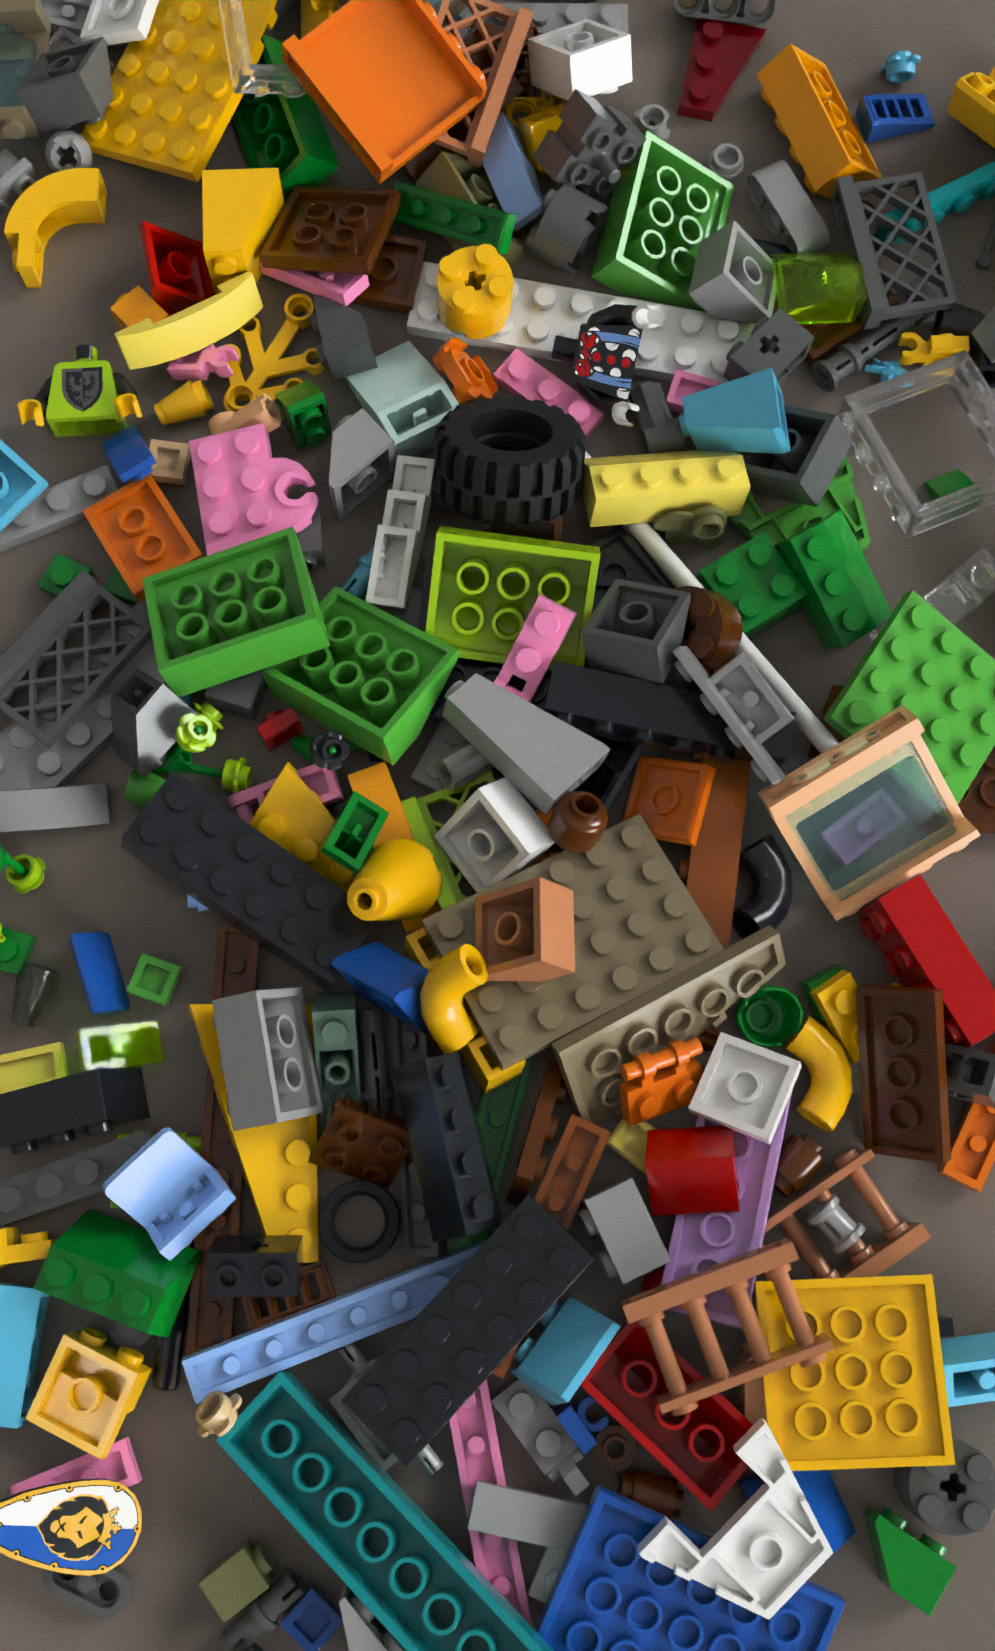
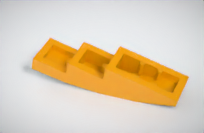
(377, 786)

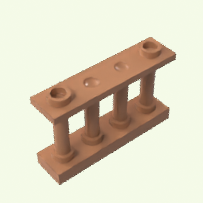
(865, 1260)
(732, 1279)

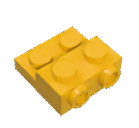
(89, 1391)

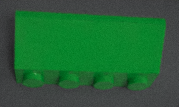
(284, 132)

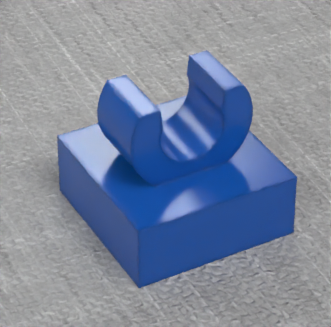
(578, 1426)

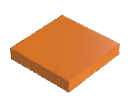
(670, 797)

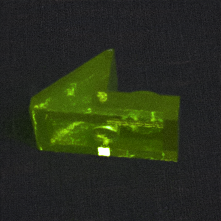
(119, 1046)

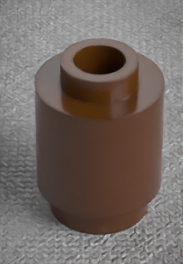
(797, 1164)
(652, 1491)

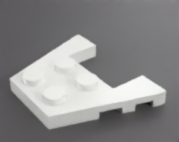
(762, 1548)

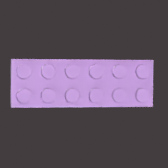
(716, 1237)

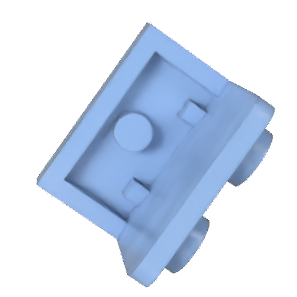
(169, 1191)

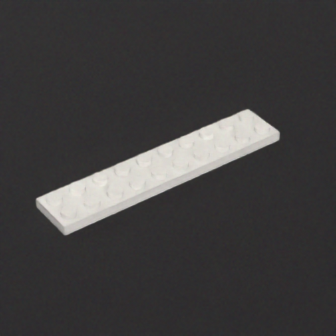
(540, 311)

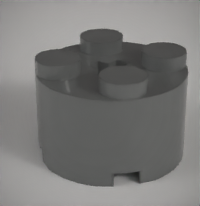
(567, 228)
(962, 1504)

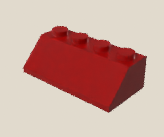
(690, 1446)

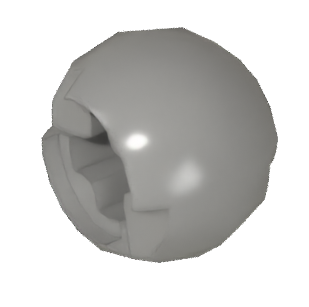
(66, 139)

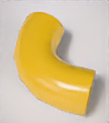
(443, 997)
(829, 1074)

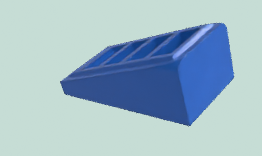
(883, 104)

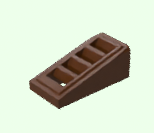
(326, 1290)

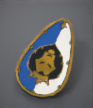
(71, 1526)

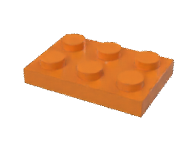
(141, 532)

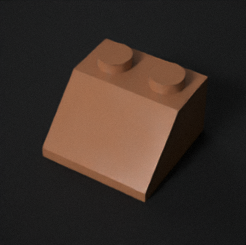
(526, 931)

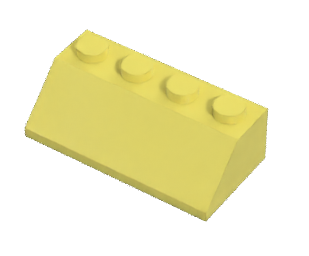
(654, 484)

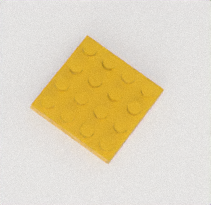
(875, 1394)

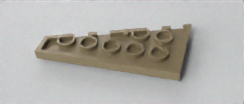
(664, 1014)

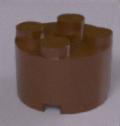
(716, 625)

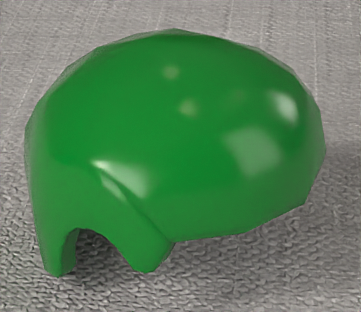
(769, 1016)

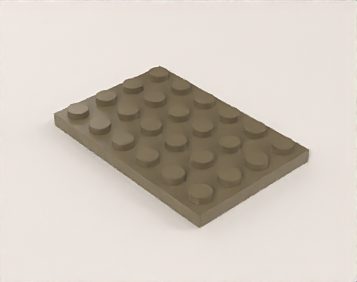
(629, 936)

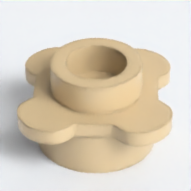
(217, 1413)

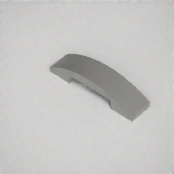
(54, 807)

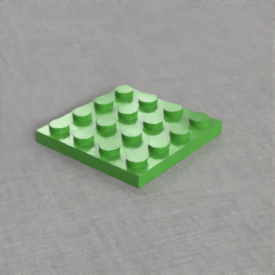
(935, 675)

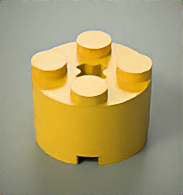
(474, 291)

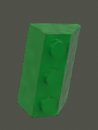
(841, 588)
(118, 1273)

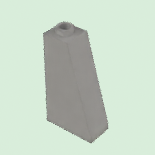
(523, 741)

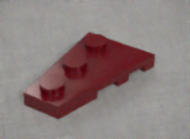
(715, 62)

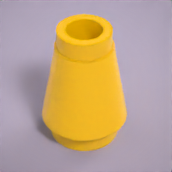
(184, 403)

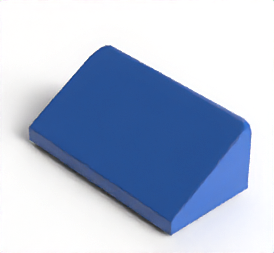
(99, 973)

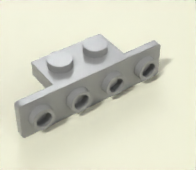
(744, 703)

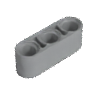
(787, 209)

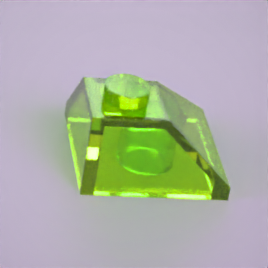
(819, 286)

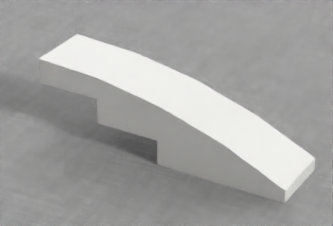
(401, 532)

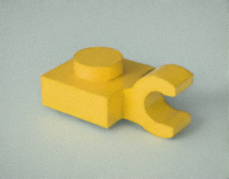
(930, 351)

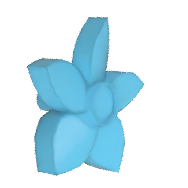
(887, 369)

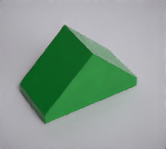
(353, 832)

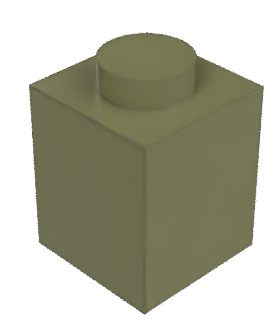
(238, 1579)

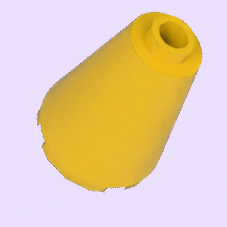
(395, 882)

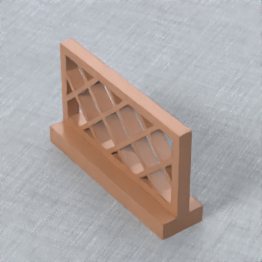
(498, 75)

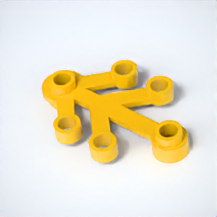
(270, 364)

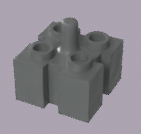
(589, 146)

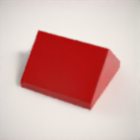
(175, 268)
(692, 1171)

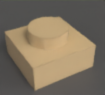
(171, 461)

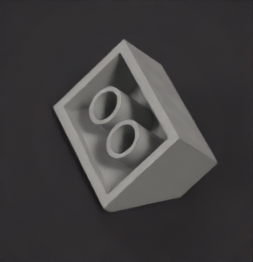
(266, 1057)

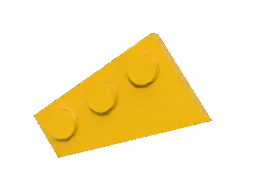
(298, 822)

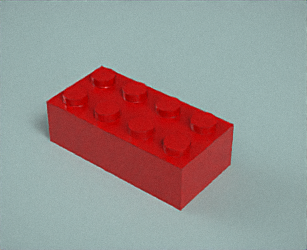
(929, 953)

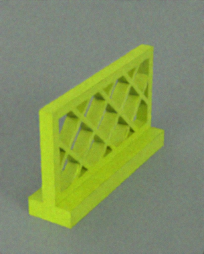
(424, 829)

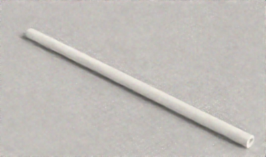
(682, 576)

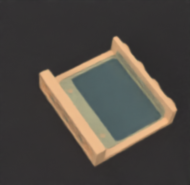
(868, 813)

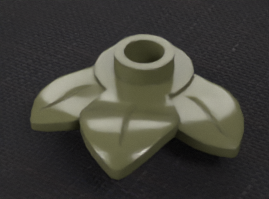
(701, 525)

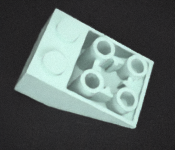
(404, 398)

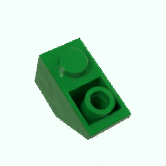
(305, 414)
(904, 1563)

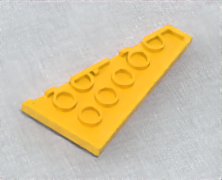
(272, 1154)

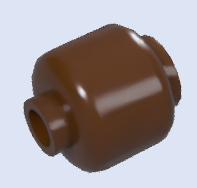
(578, 821)

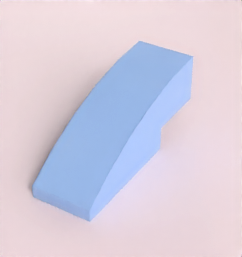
(512, 173)

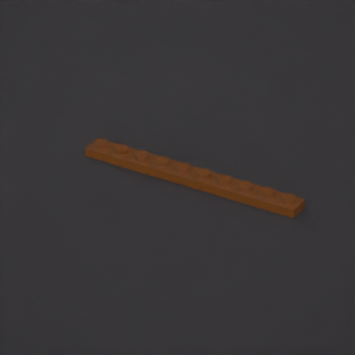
(213, 1317)

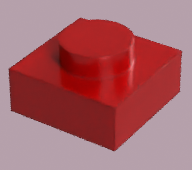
(279, 728)

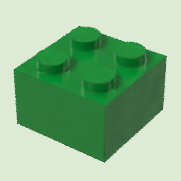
(756, 584)

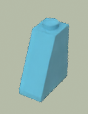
(738, 416)

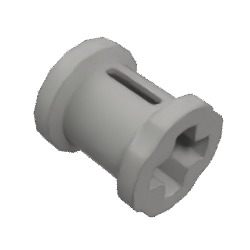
(836, 1224)

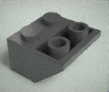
(145, 721)

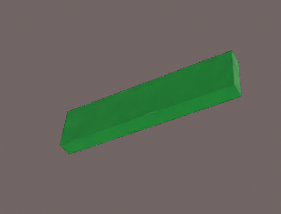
(454, 217)

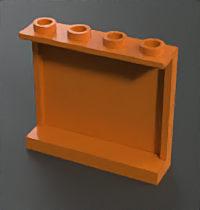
(386, 78)

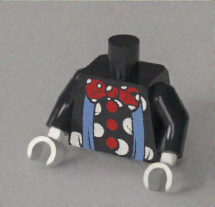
(606, 357)

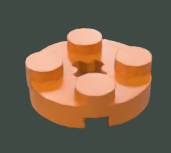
(468, 375)

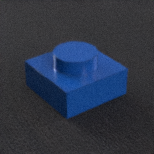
(312, 1620)

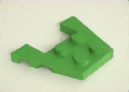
(798, 516)

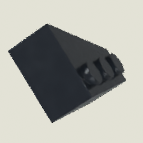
(71, 1106)

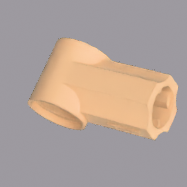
(258, 411)

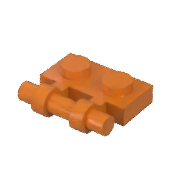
(660, 1081)

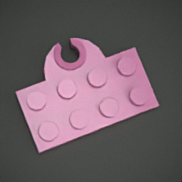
(246, 489)

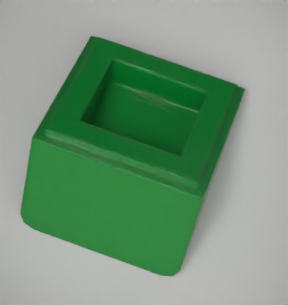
(947, 484)

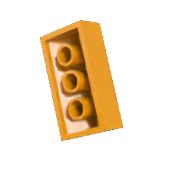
(815, 121)

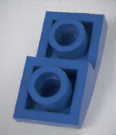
(129, 454)

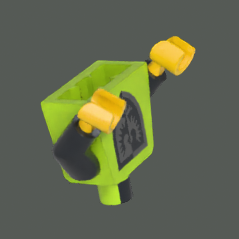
(82, 398)

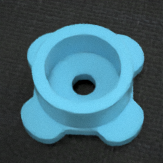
(900, 66)

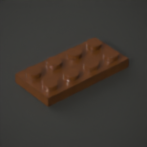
(903, 1072)

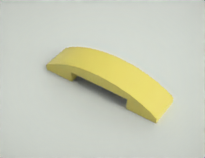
(192, 328)

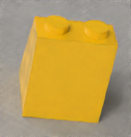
(238, 219)

